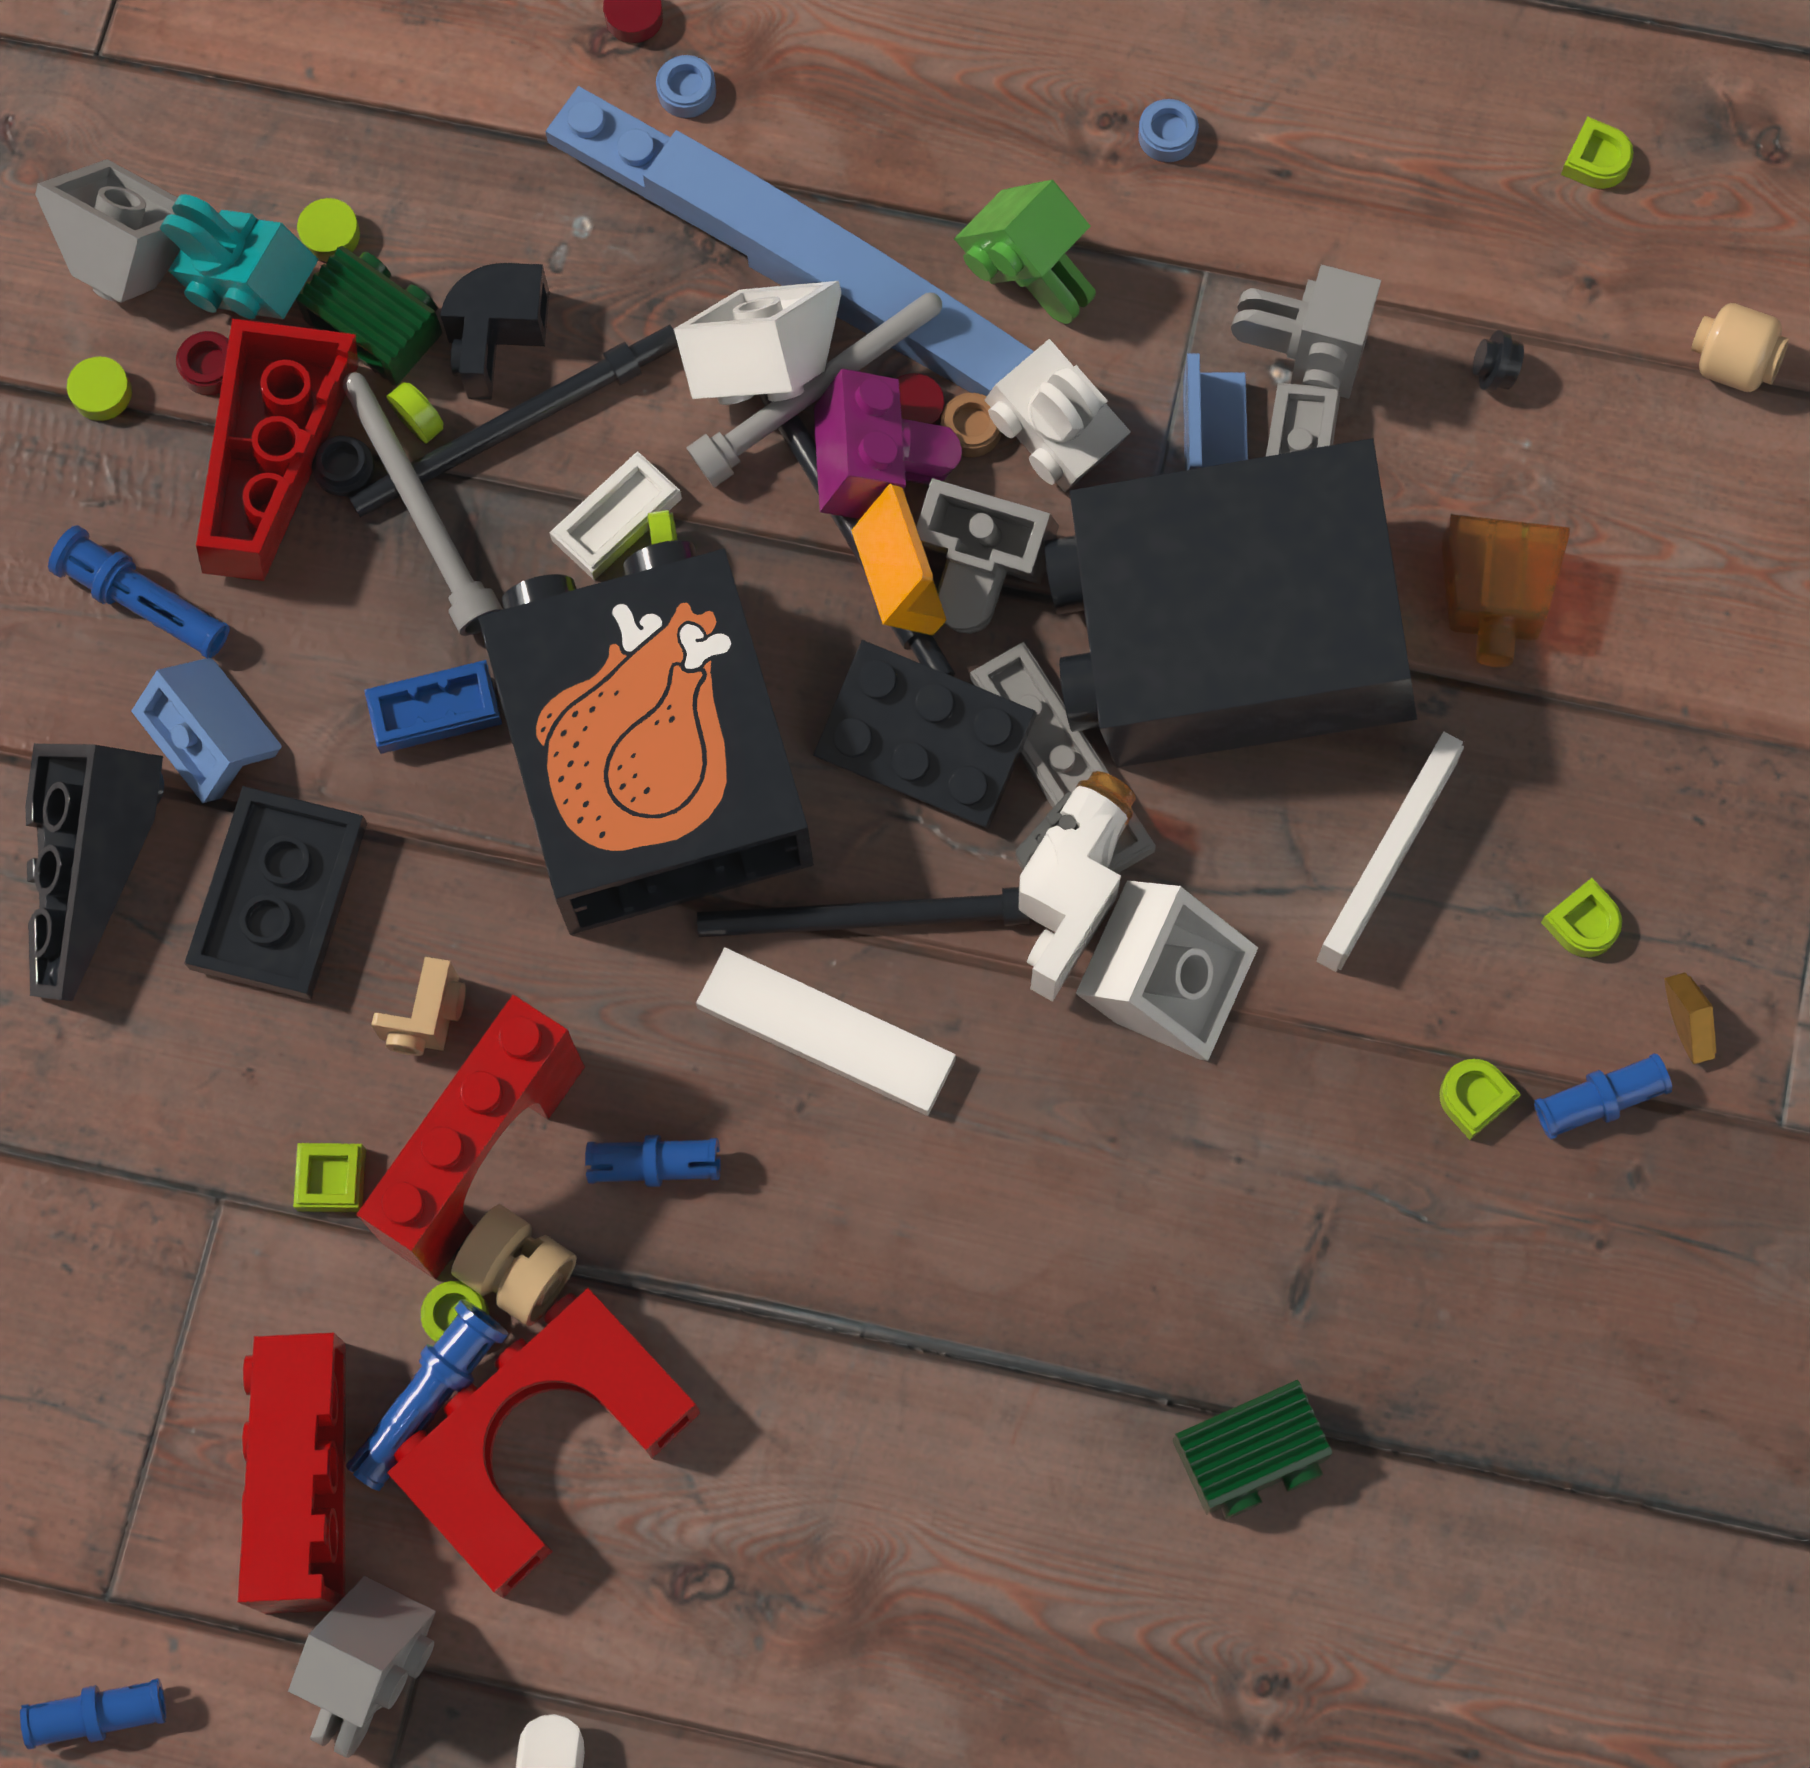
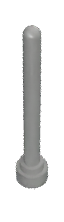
(720, 453)
(468, 596)

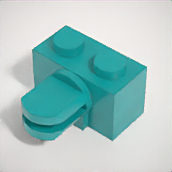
(236, 259)

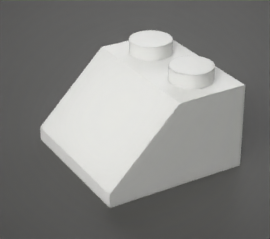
(759, 342)
(1167, 968)

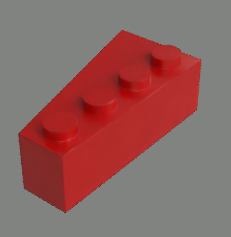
(271, 419)
(294, 1474)

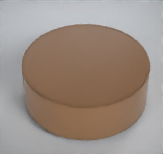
(971, 423)

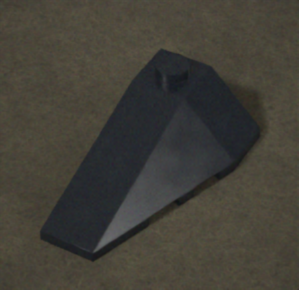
(91, 825)

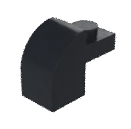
(492, 309)

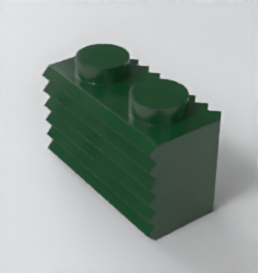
(359, 298)
(1253, 1449)

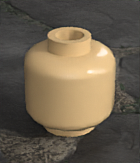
(1740, 347)

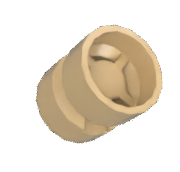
(514, 1265)

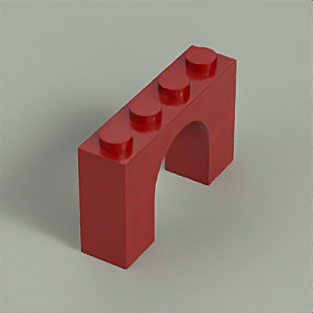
(421, 1197)
(452, 1466)

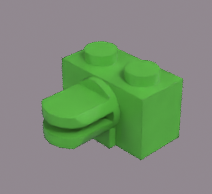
(1025, 241)

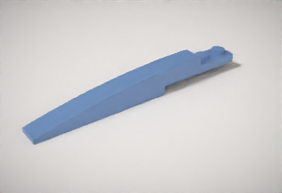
(782, 237)

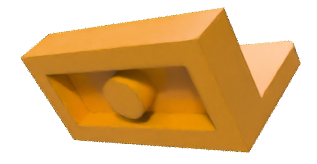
(898, 565)

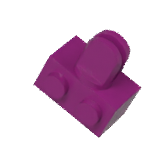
(869, 445)

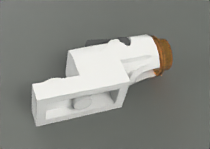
(1068, 876)

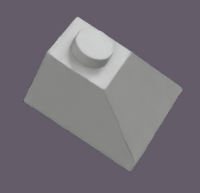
(110, 228)

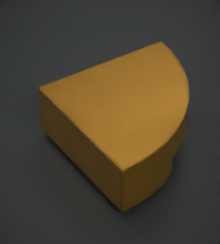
(1692, 1017)

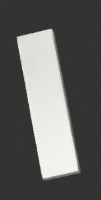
(1390, 852)
(826, 1031)

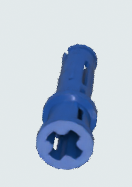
(115, 580)
(443, 1370)

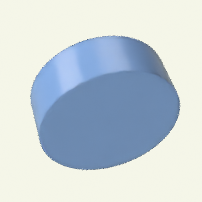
(686, 86)
(1168, 130)

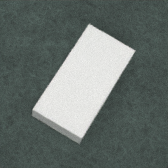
(614, 515)

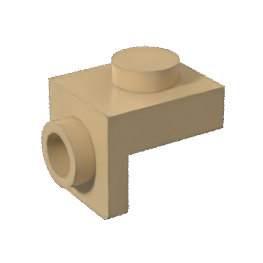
(437, 1002)

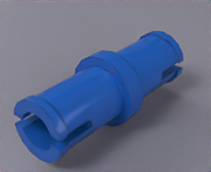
(1603, 1096)
(653, 1160)
(93, 1713)

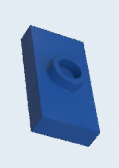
(433, 707)

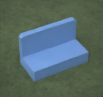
(1213, 416)
(203, 726)

